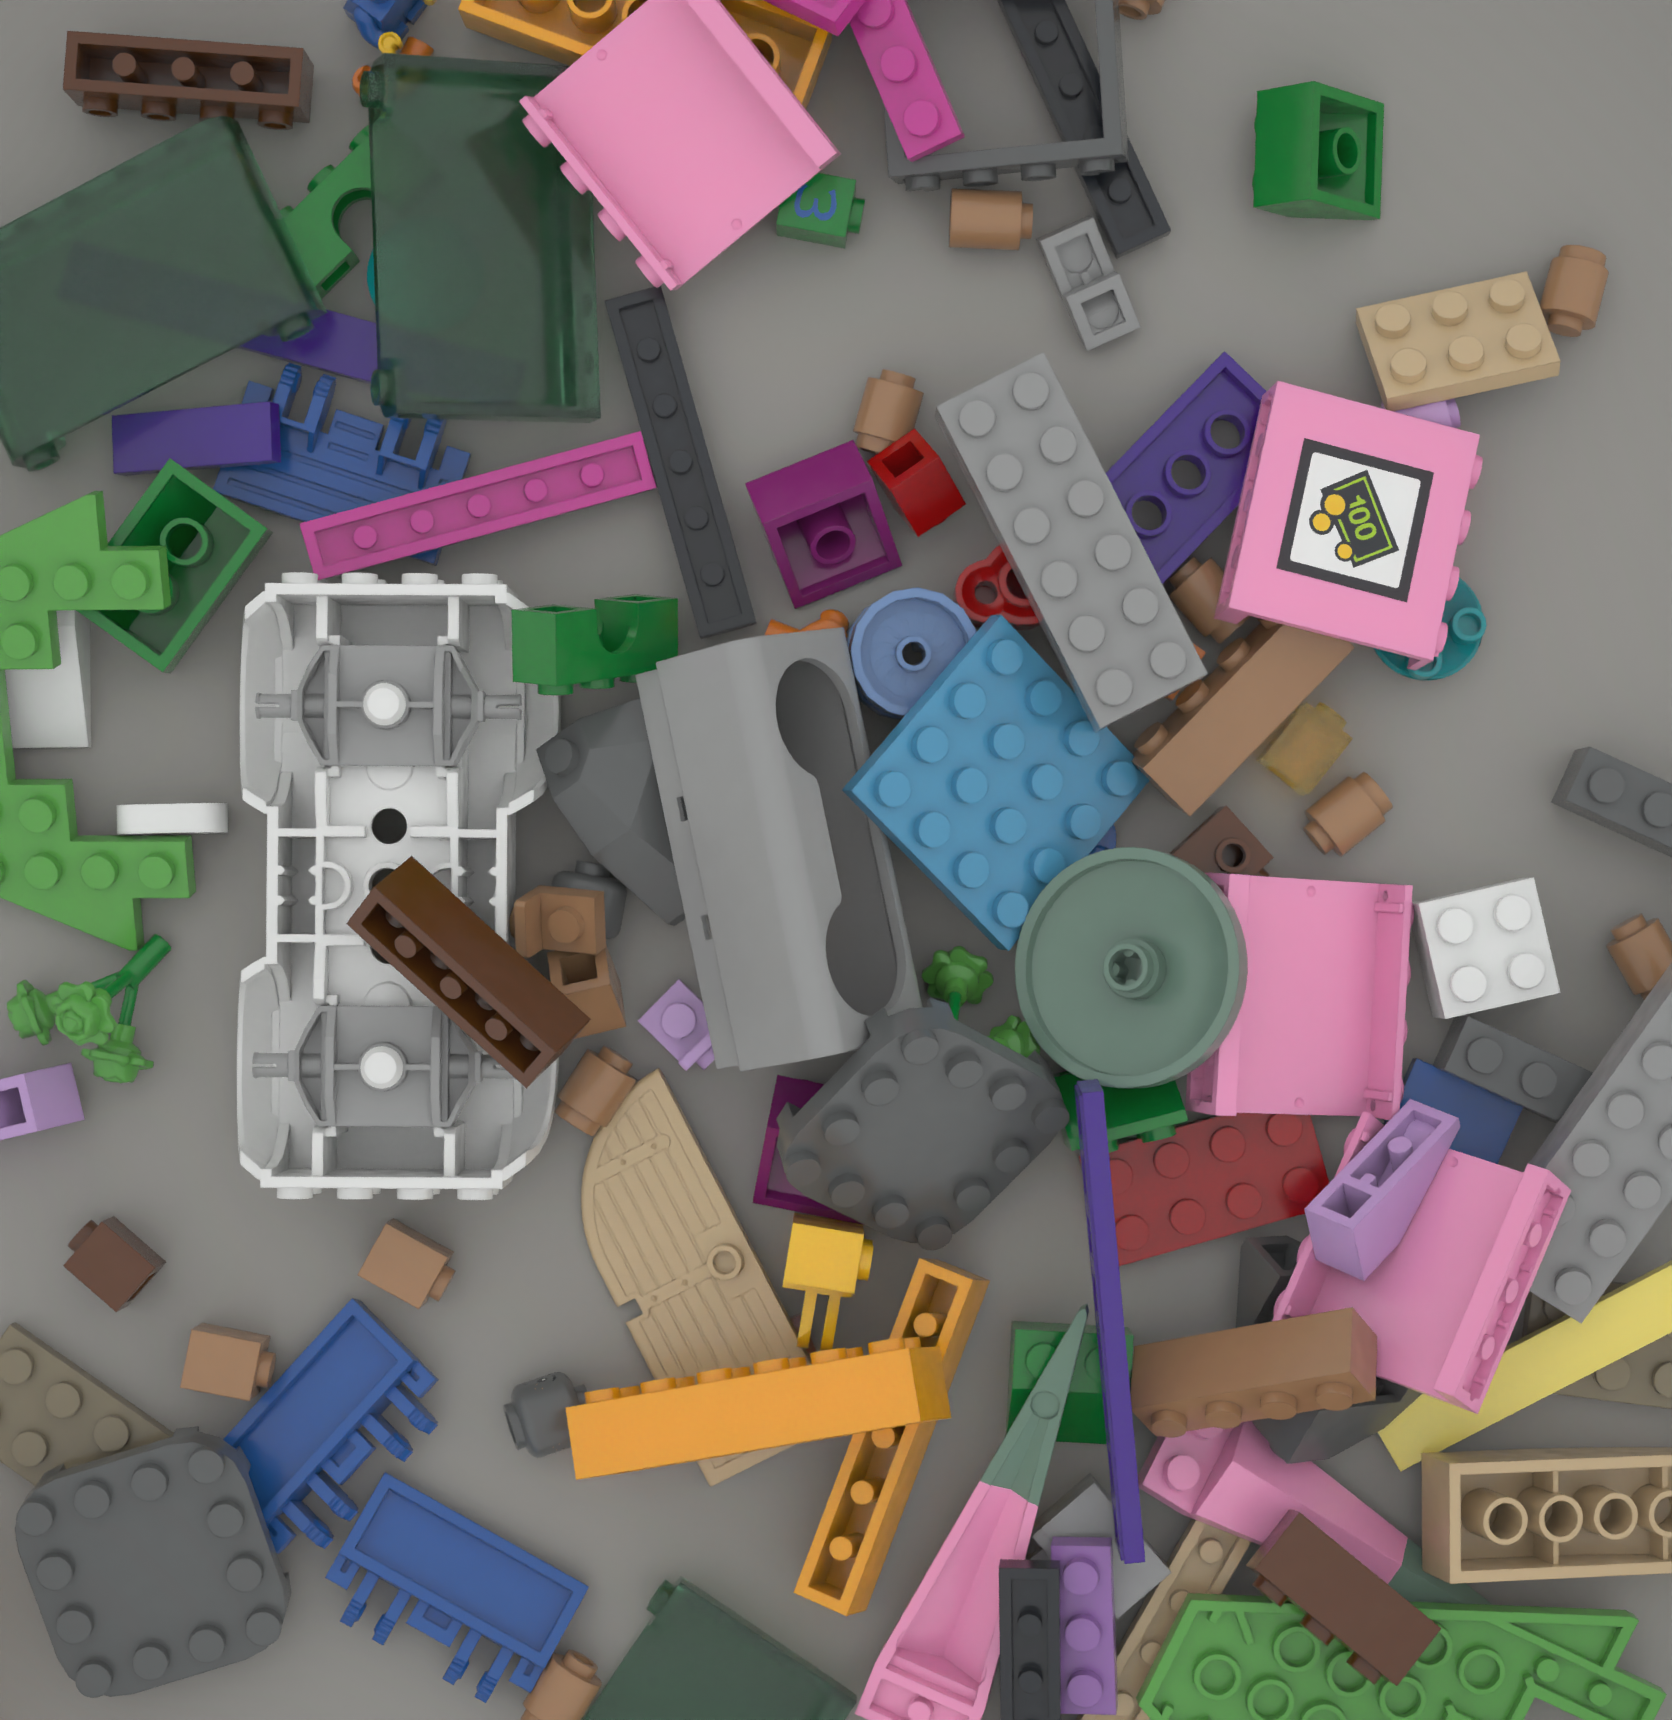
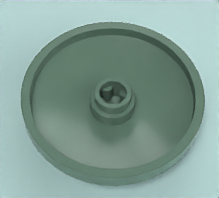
(1131, 968)

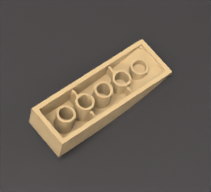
(1546, 1513)

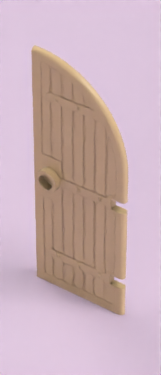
(679, 1250)

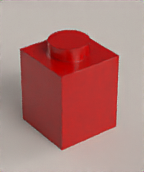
(916, 482)

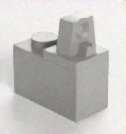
(1089, 1513)

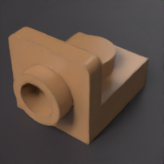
(559, 921)

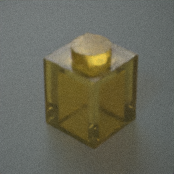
(1306, 747)

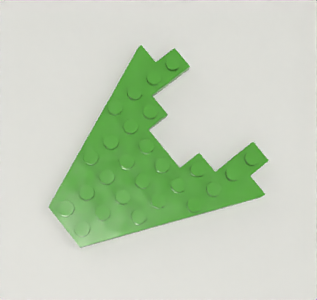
(44, 863)
(1486, 1663)

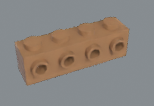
(1234, 710)
(1254, 1373)

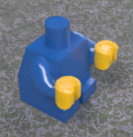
(385, 21)

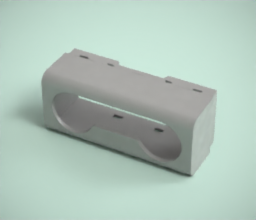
(775, 849)

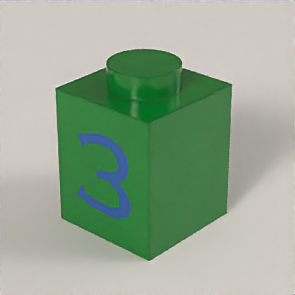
(822, 211)

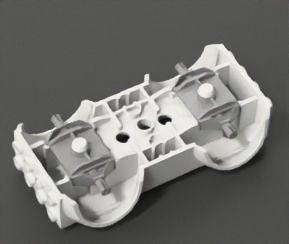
(349, 710)

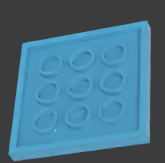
(996, 781)

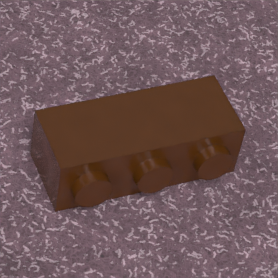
(1341, 1599)

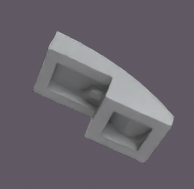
(1088, 283)

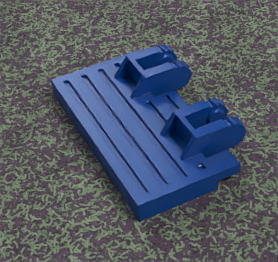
(337, 469)
(315, 1418)
(460, 1579)

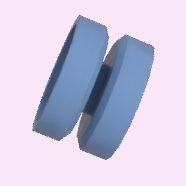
(883, 629)

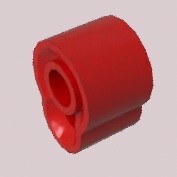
(993, 589)

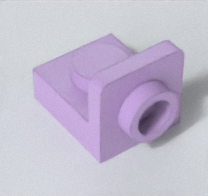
(681, 1026)

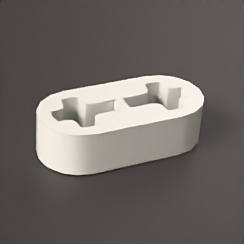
(172, 819)

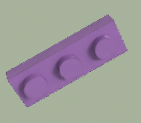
(1087, 1625)

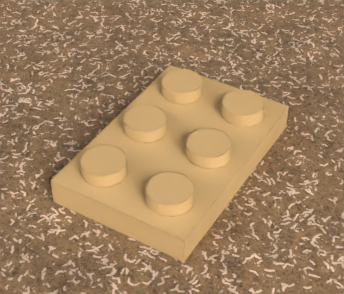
(1457, 342)

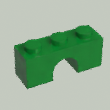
(318, 216)
(592, 645)

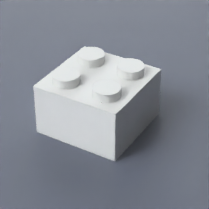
(1484, 948)

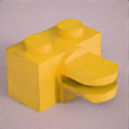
(826, 1260)

